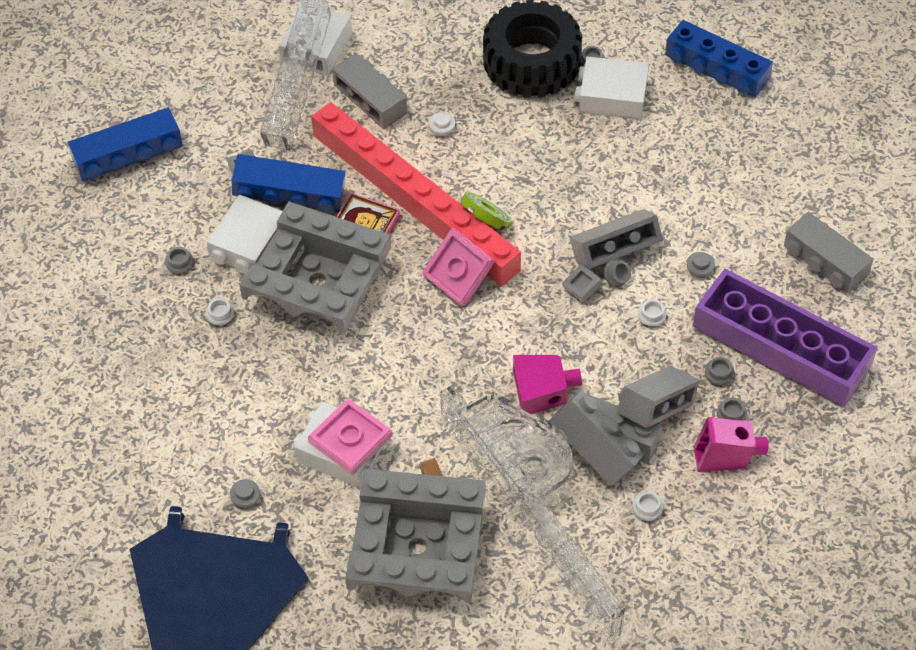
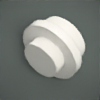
(441, 124)
(219, 311)
(652, 313)
(647, 506)

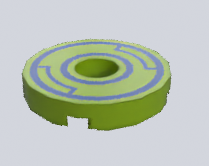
(486, 211)

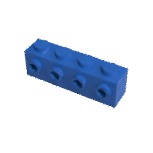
(718, 58)
(125, 144)
(288, 181)

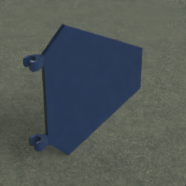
(211, 586)

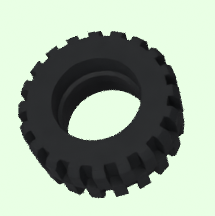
(532, 24)

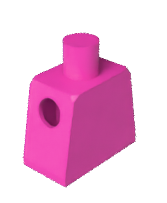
(542, 381)
(727, 445)

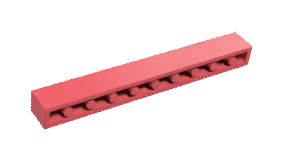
(411, 188)

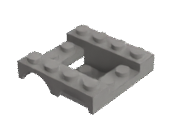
(333, 251)
(424, 510)

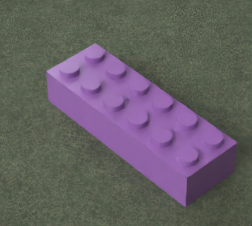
(784, 337)

